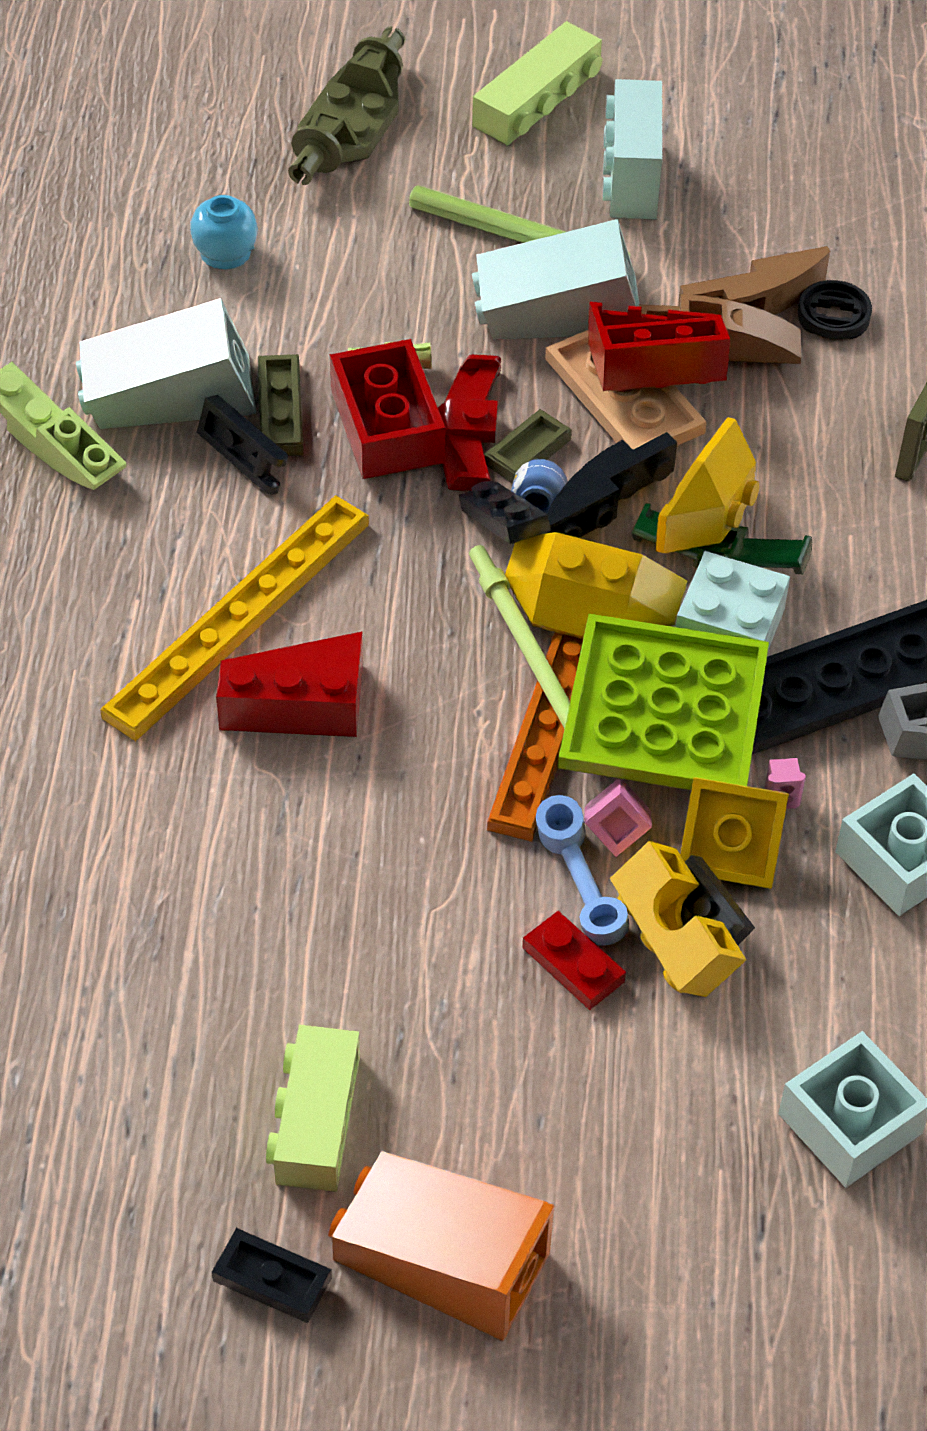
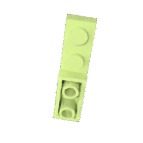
(54, 434)

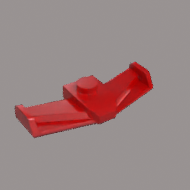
(469, 421)

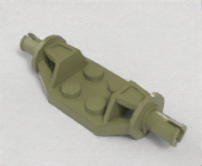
(351, 109)

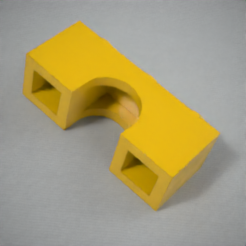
(653, 890)

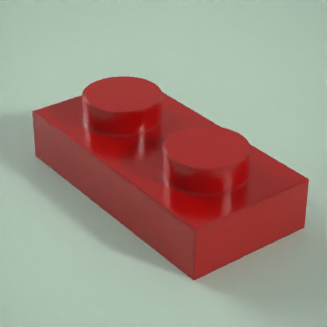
(574, 960)

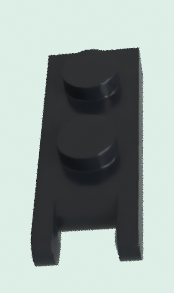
(241, 443)

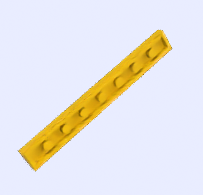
(234, 618)

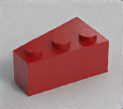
(656, 350)
(294, 689)

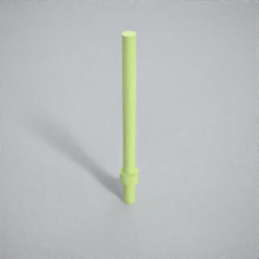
(497, 588)

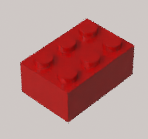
(387, 408)

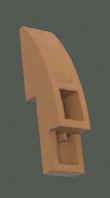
(772, 282)
(752, 331)

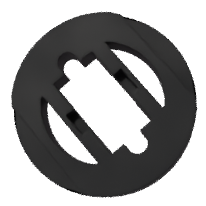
(836, 294)

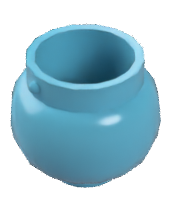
(224, 231)

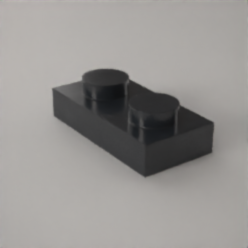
(714, 901)
(272, 1275)

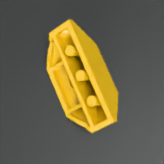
(710, 494)
(567, 578)

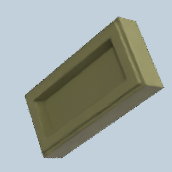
(532, 440)

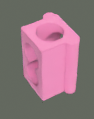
(786, 776)

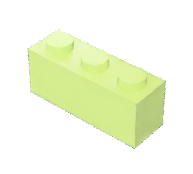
(314, 1108)

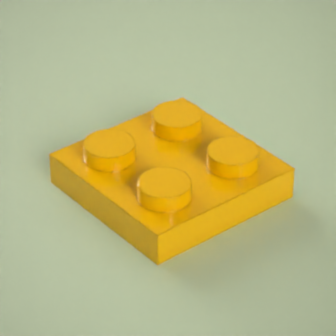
(735, 830)

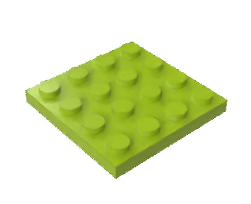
(663, 704)

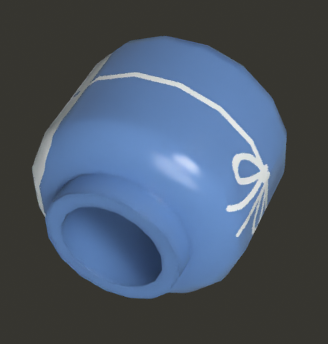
(539, 483)

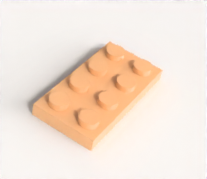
(629, 414)

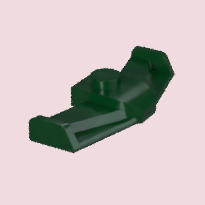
(736, 546)

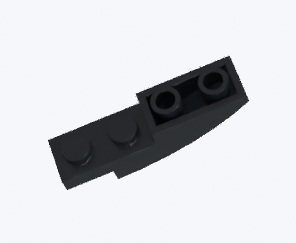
(614, 474)

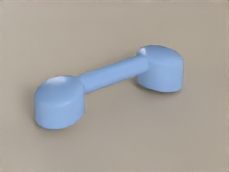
(562, 833)

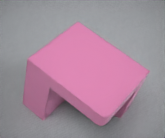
(618, 816)

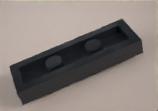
(504, 512)

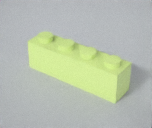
(536, 83)

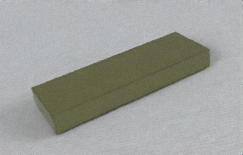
(281, 401)

